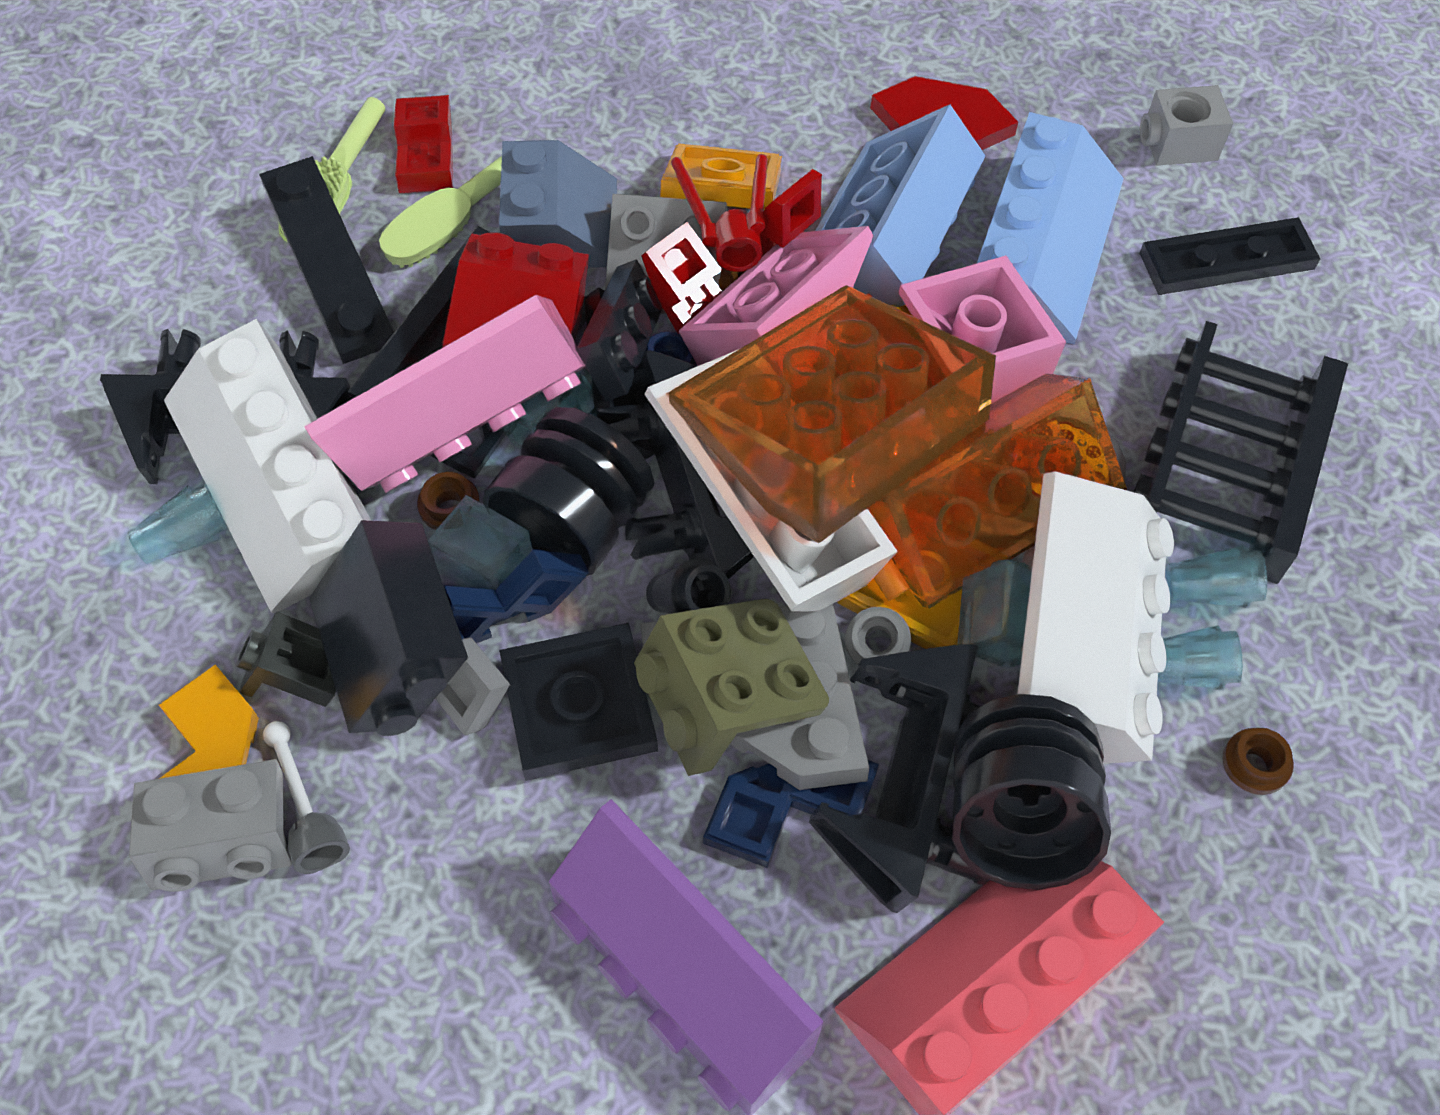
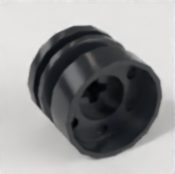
(572, 485)
(1030, 792)

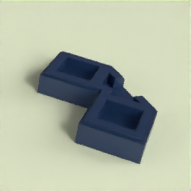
(530, 589)
(758, 803)

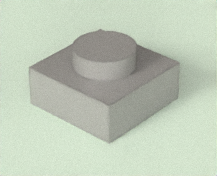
(473, 691)

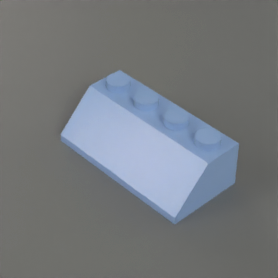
(909, 196)
(1055, 216)

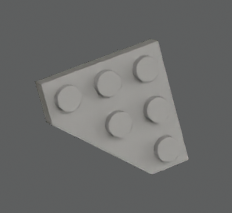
(817, 748)

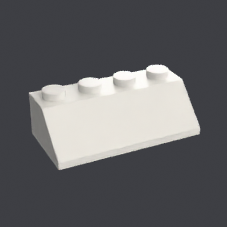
(261, 466)
(801, 570)
(1099, 610)

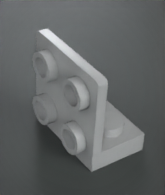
(644, 221)

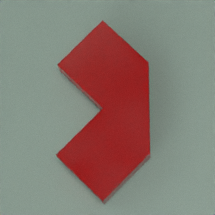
(919, 96)

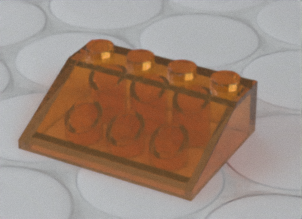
(837, 407)

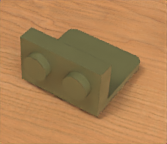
(724, 676)

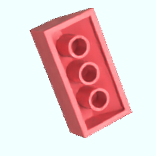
(993, 982)

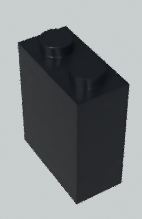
(387, 627)

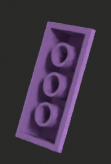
(683, 962)

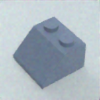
(555, 198)

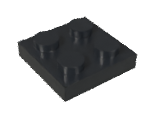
(577, 701)

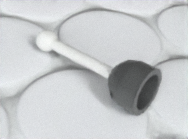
(317, 837)

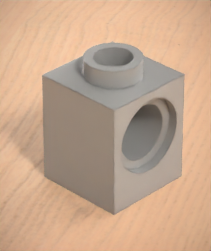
(1186, 125)

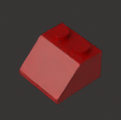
(503, 273)

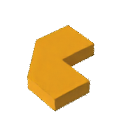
(213, 722)

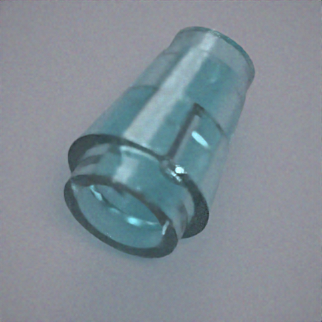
(179, 525)
(1219, 578)
(1203, 659)

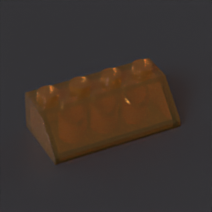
(985, 490)

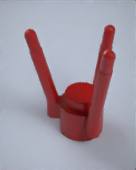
(737, 230)

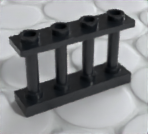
(1301, 442)

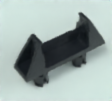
(146, 419)
(696, 518)
(906, 833)

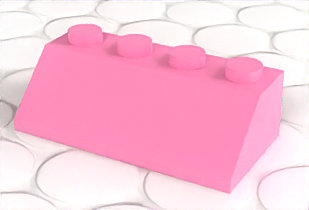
(450, 395)

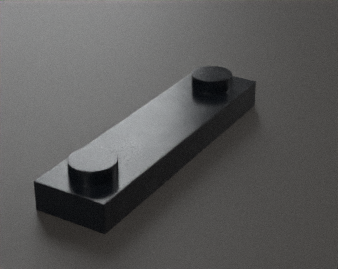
(327, 259)

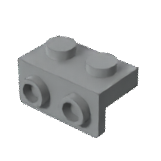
(209, 826)

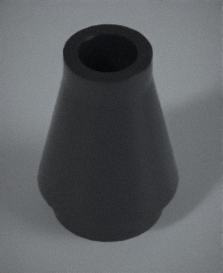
(688, 588)

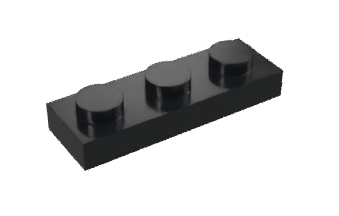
(620, 330)

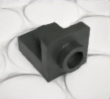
(287, 658)

